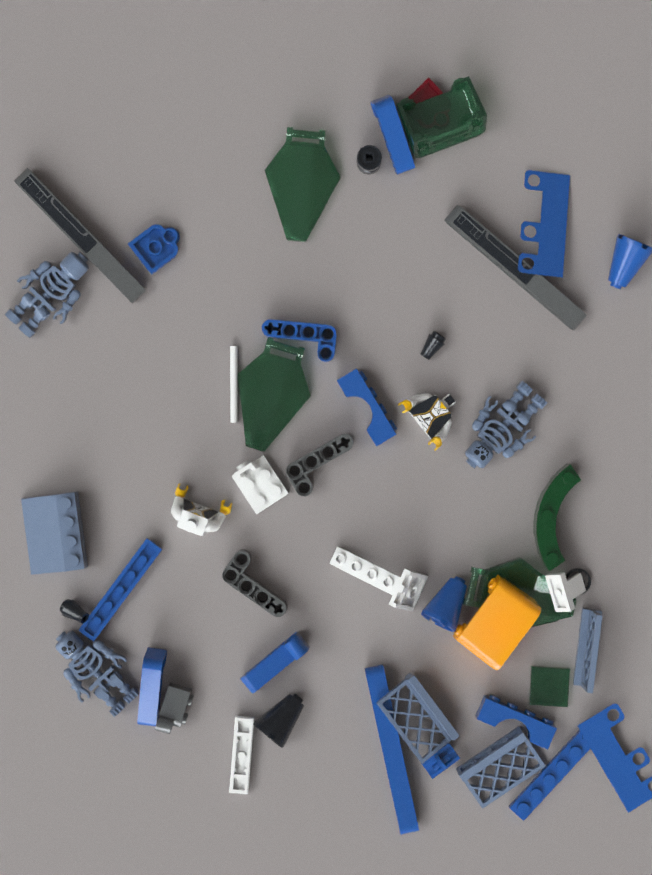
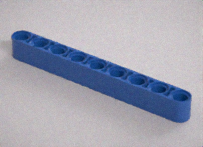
(392, 752)

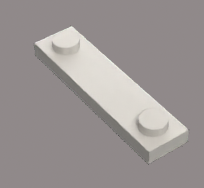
(241, 754)

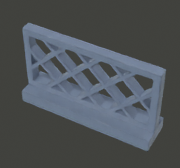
(587, 649)
(430, 708)
(489, 756)

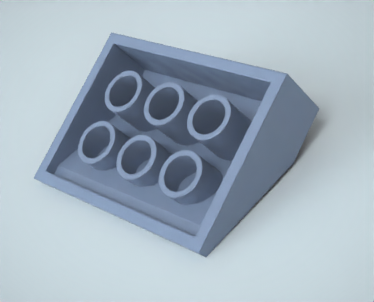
(54, 533)

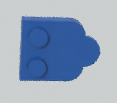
(156, 247)

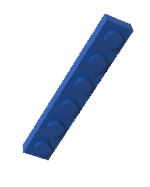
(120, 589)
(550, 776)

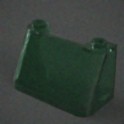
(443, 119)

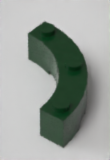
(546, 514)

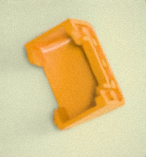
(498, 623)

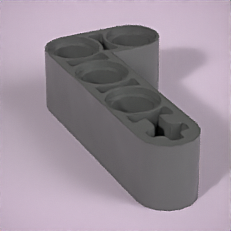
(321, 460)
(257, 587)

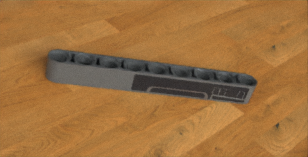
(80, 235)
(507, 261)

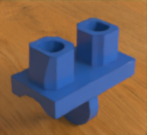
(441, 760)

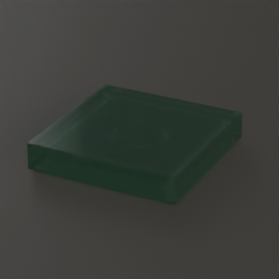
(549, 686)

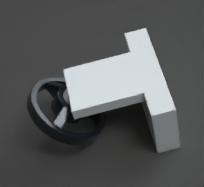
(564, 590)

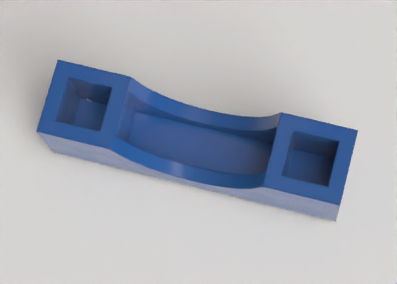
(354, 385)
(493, 712)

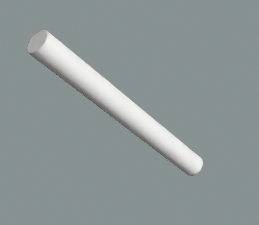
(233, 384)

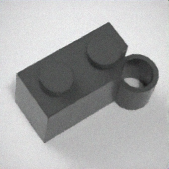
(174, 708)

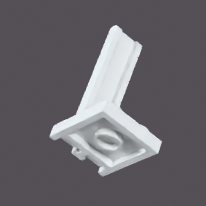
(259, 483)
(404, 588)

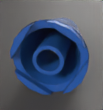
(627, 260)
(447, 604)

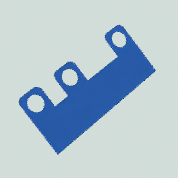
(552, 226)
(616, 765)

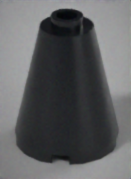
(280, 719)

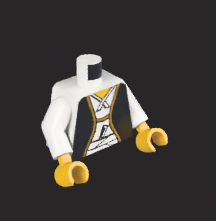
(431, 415)
(196, 517)

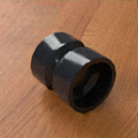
(369, 159)

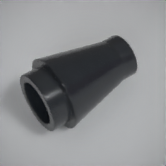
(432, 345)
(72, 610)

